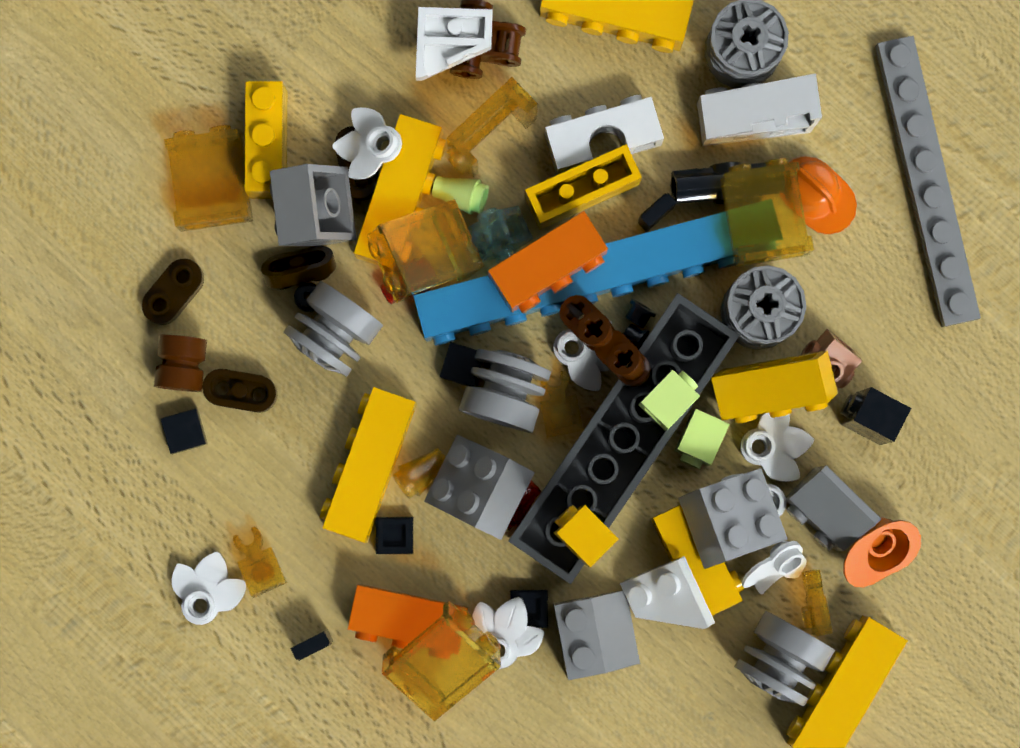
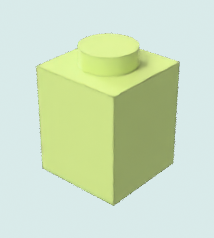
(670, 399)
(701, 439)

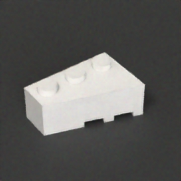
(759, 110)

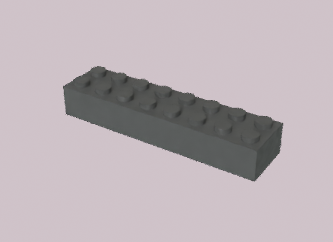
(621, 436)

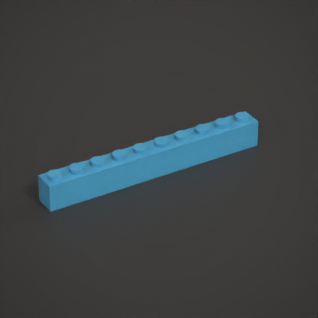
(628, 262)

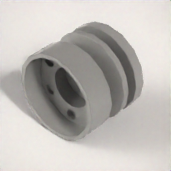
(740, 62)
(743, 316)
(333, 329)
(505, 390)
(784, 659)

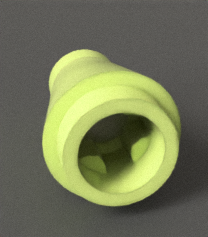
(468, 193)

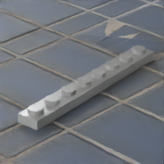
(927, 181)

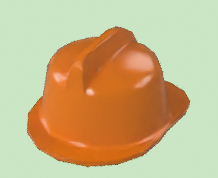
(825, 196)
(881, 552)

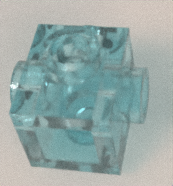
(499, 233)

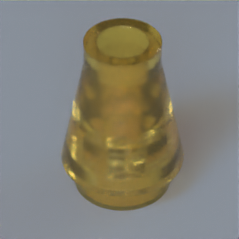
(419, 473)

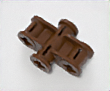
(497, 55)
(609, 344)

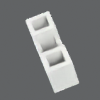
(632, 122)

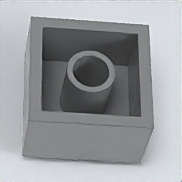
(312, 205)
(479, 486)
(732, 518)

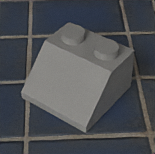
(830, 509)
(596, 634)

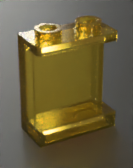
(505, 101)
(208, 178)
(765, 213)
(424, 250)
(443, 662)

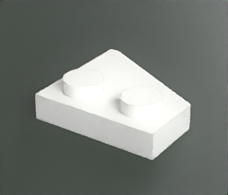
(450, 38)
(668, 596)

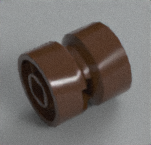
(180, 363)

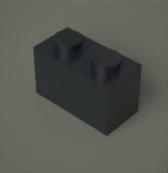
(874, 415)

